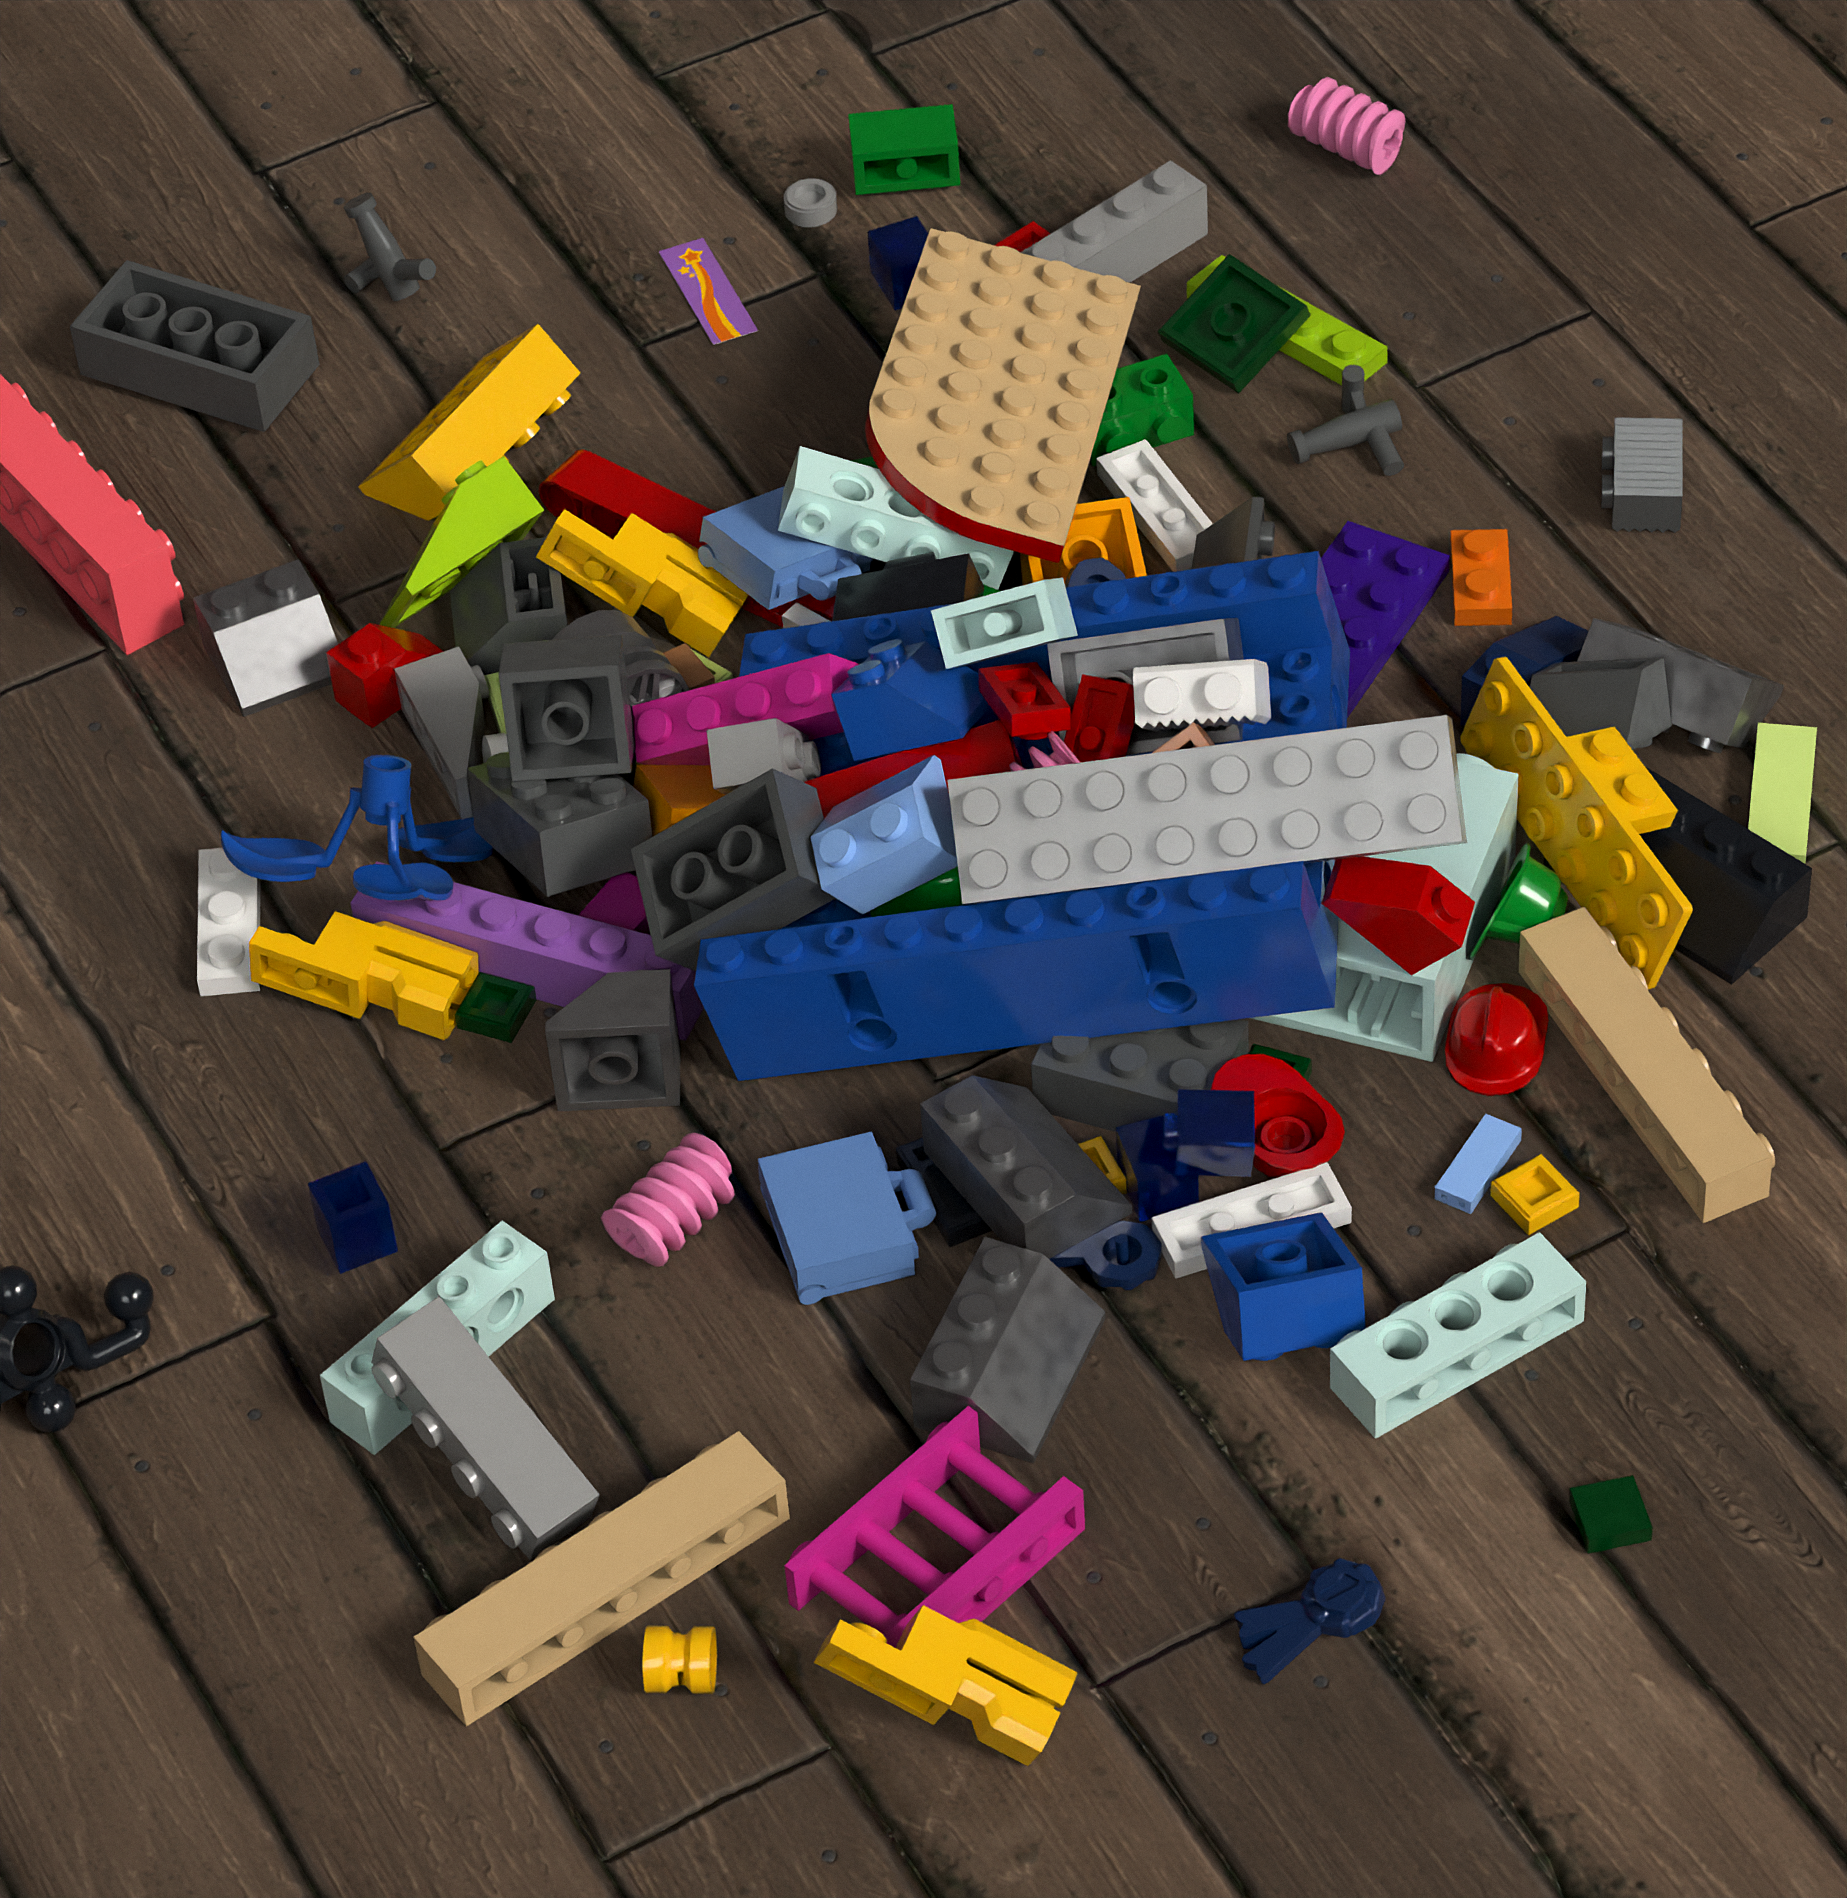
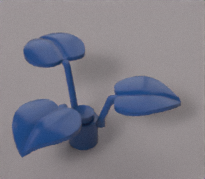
(383, 799)

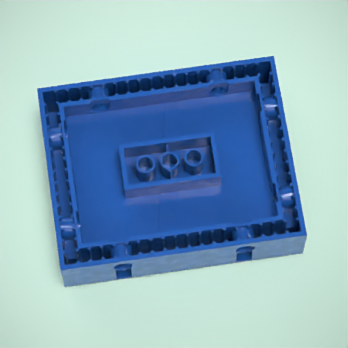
(1064, 963)

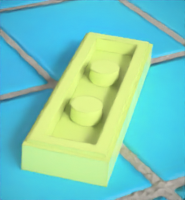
(1783, 786)

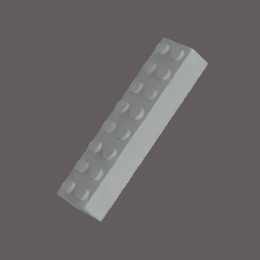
(1208, 810)

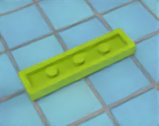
(1322, 340)

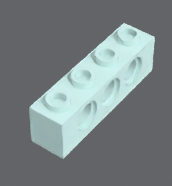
(863, 514)
(489, 1290)
(1457, 1334)

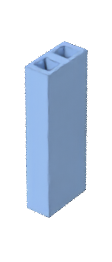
(1478, 1163)

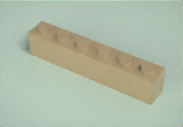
(1646, 1064)
(601, 1577)

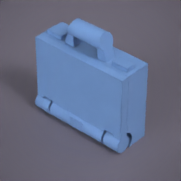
(768, 562)
(842, 1215)

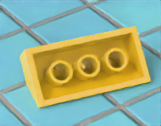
(475, 422)

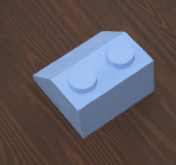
(887, 838)

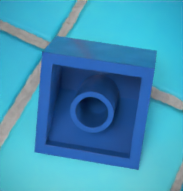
(906, 700)
(1284, 1286)

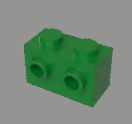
(904, 149)
(1145, 403)

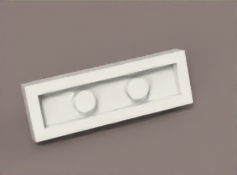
(1157, 499)
(225, 925)
(1270, 1201)

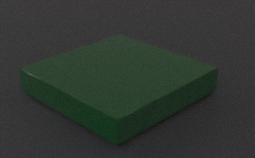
(1234, 323)

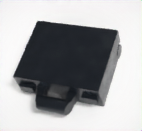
(908, 585)

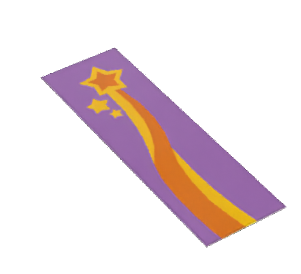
(708, 291)

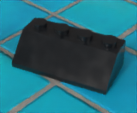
(1738, 884)

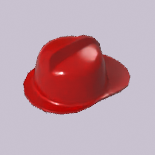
(1496, 1039)
(1292, 1120)

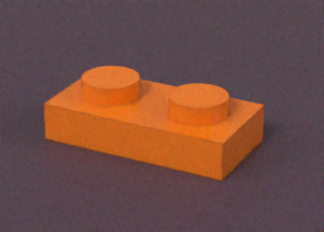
(1481, 577)

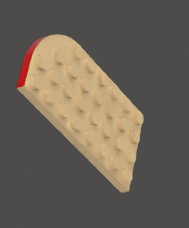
(997, 390)

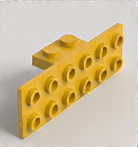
(1584, 811)

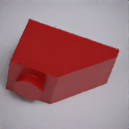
(365, 671)
(1400, 908)

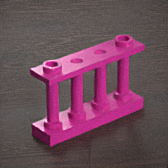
(985, 1581)

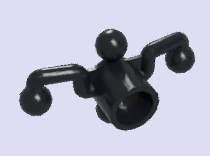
(40, 1346)

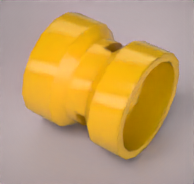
(679, 1659)

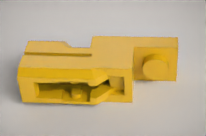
(649, 571)
(369, 964)
(961, 1668)

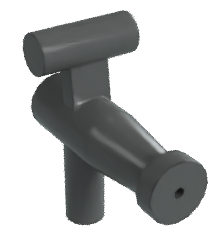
(384, 253)
(1356, 426)

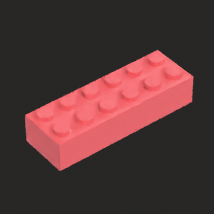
(84, 528)

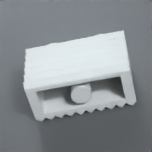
(1201, 694)

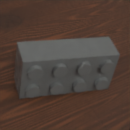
(195, 345)

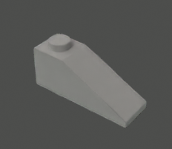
(447, 715)

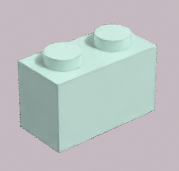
(1004, 622)

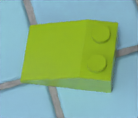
(478, 514)

